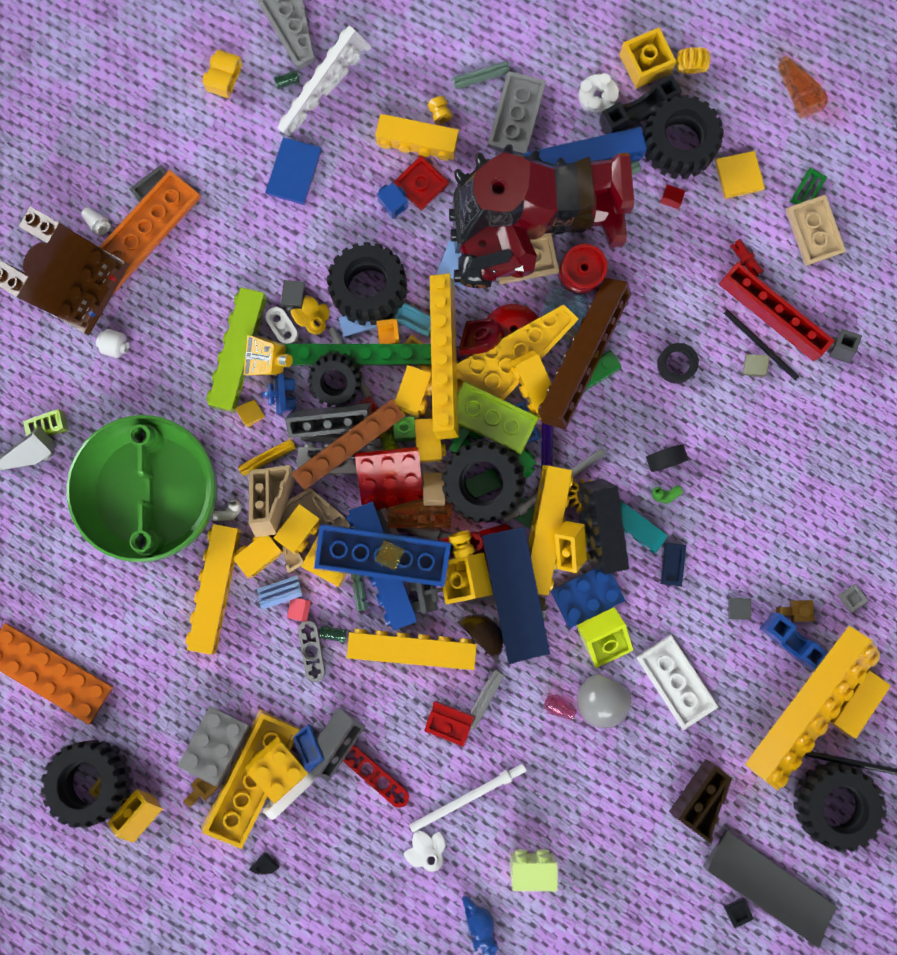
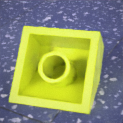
(605, 637)

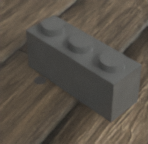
(336, 742)

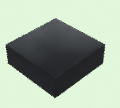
(738, 913)

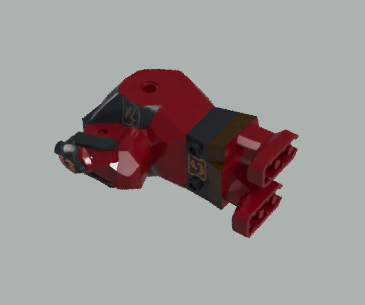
(523, 199)

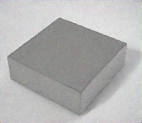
(852, 598)

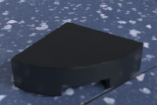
(264, 865)

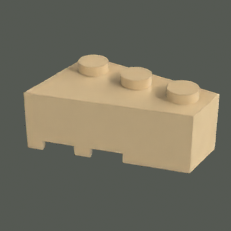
(268, 498)

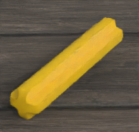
(267, 457)

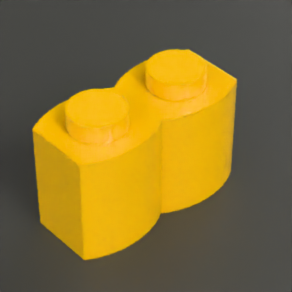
(222, 73)

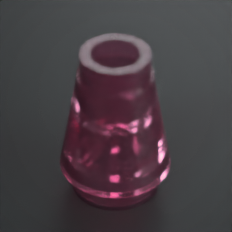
(559, 707)

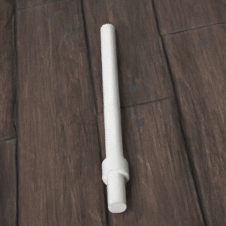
(504, 778)

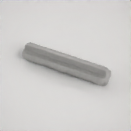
(486, 696)

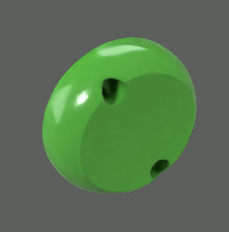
(141, 490)

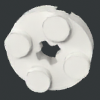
(602, 83)

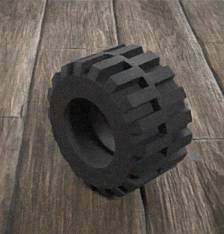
(325, 392)

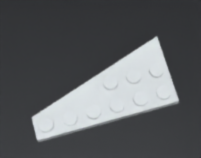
(326, 77)

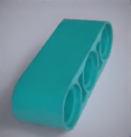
(641, 529)

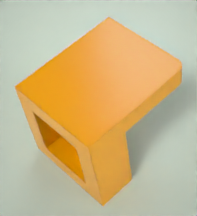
(388, 331)

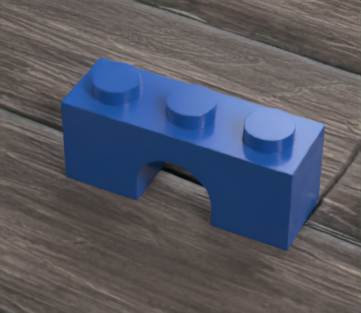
(787, 637)

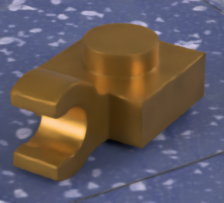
(799, 610)
(201, 789)

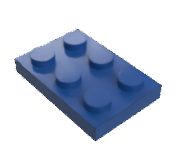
(587, 596)

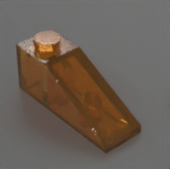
(803, 89)
(416, 515)

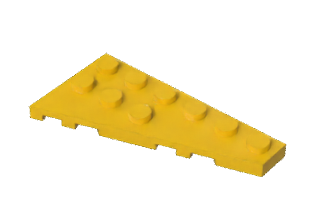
(493, 368)

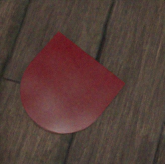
(480, 336)

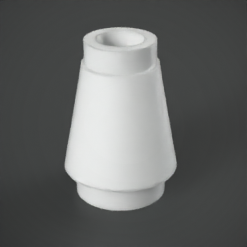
(96, 221)

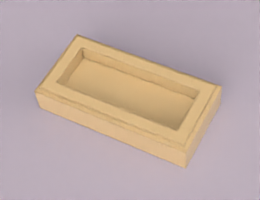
(432, 489)

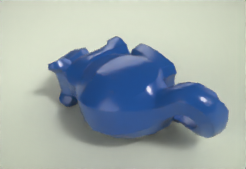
(481, 926)

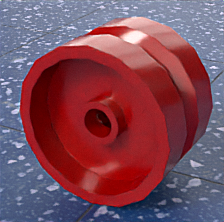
(585, 257)

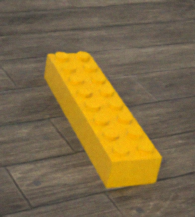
(813, 708)

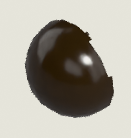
(485, 633)

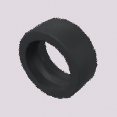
(689, 352)
(667, 458)

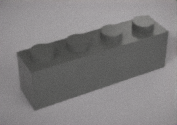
(326, 420)

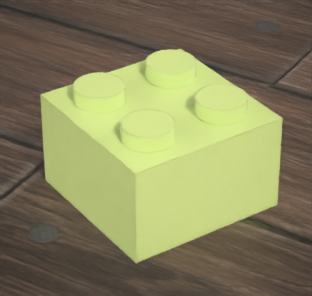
(533, 871)

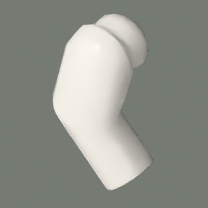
(230, 513)

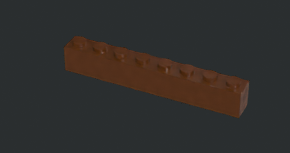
(584, 353)

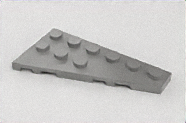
(291, 27)

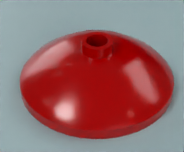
(512, 316)

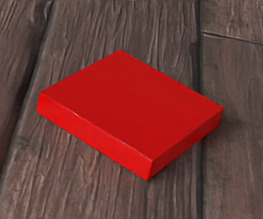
(421, 183)

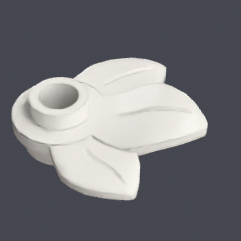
(423, 848)

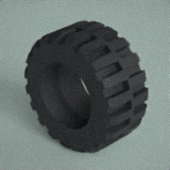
(697, 117)
(367, 259)
(464, 501)
(60, 790)
(867, 813)

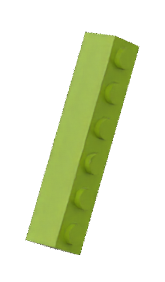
(229, 376)

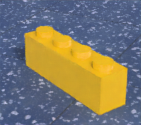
(416, 137)

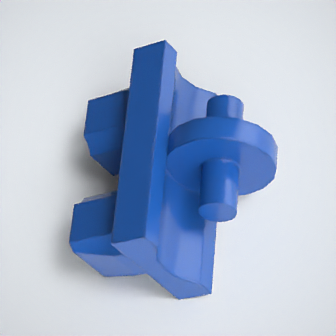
(282, 403)

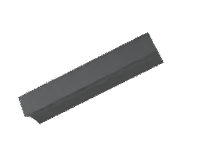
(770, 888)

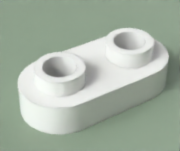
(282, 327)

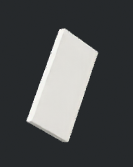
(677, 682)

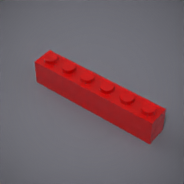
(776, 312)

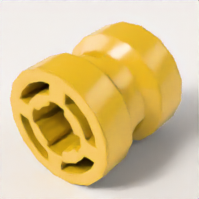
(439, 108)
(461, 544)

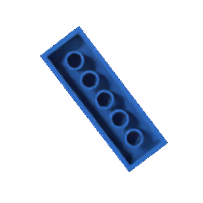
(355, 553)

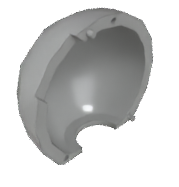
(603, 701)

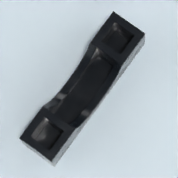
(623, 116)

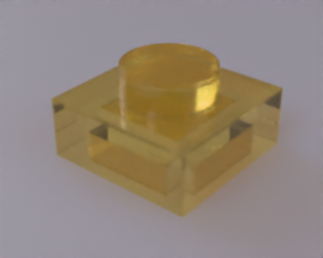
(389, 554)

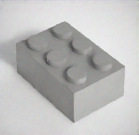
(213, 746)

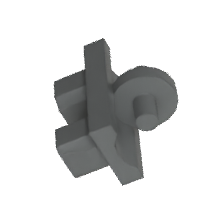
(426, 597)

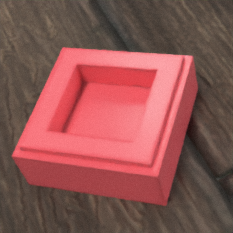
(298, 609)

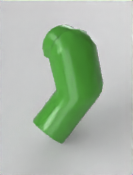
(666, 496)

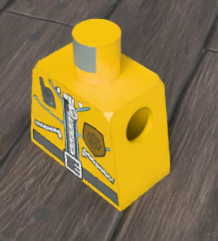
(265, 357)

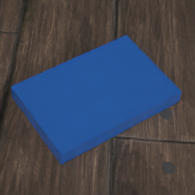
(293, 171)

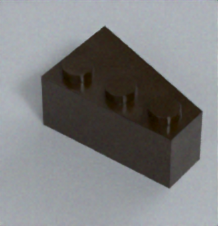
(702, 800)

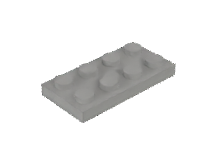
(516, 112)

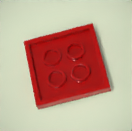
(389, 477)

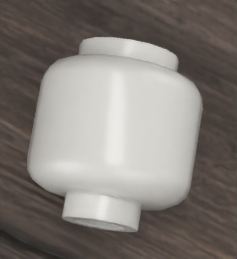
(112, 343)

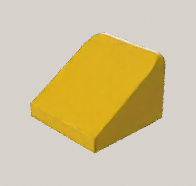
(250, 413)

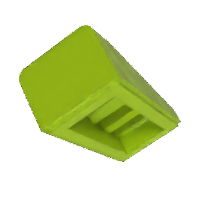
(60, 418)

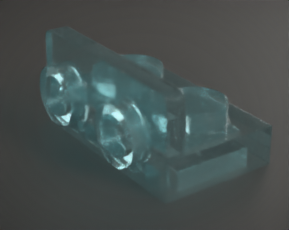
(575, 304)

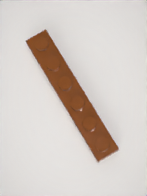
(348, 444)

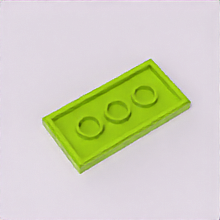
(494, 418)

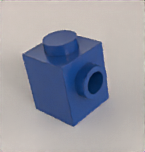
(392, 199)

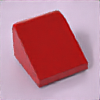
(672, 196)

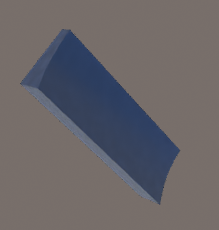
(516, 595)

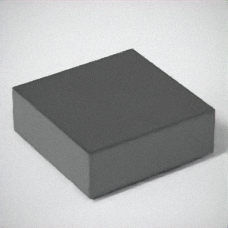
(739, 608)

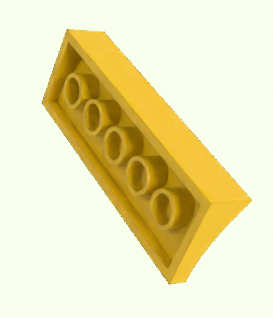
(239, 796)

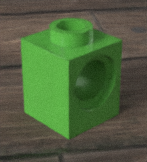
(405, 430)

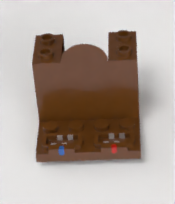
(63, 273)

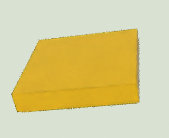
(739, 174)

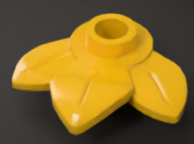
(311, 312)

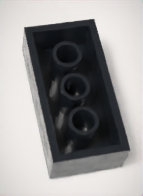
(603, 526)

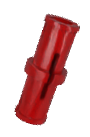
(747, 258)

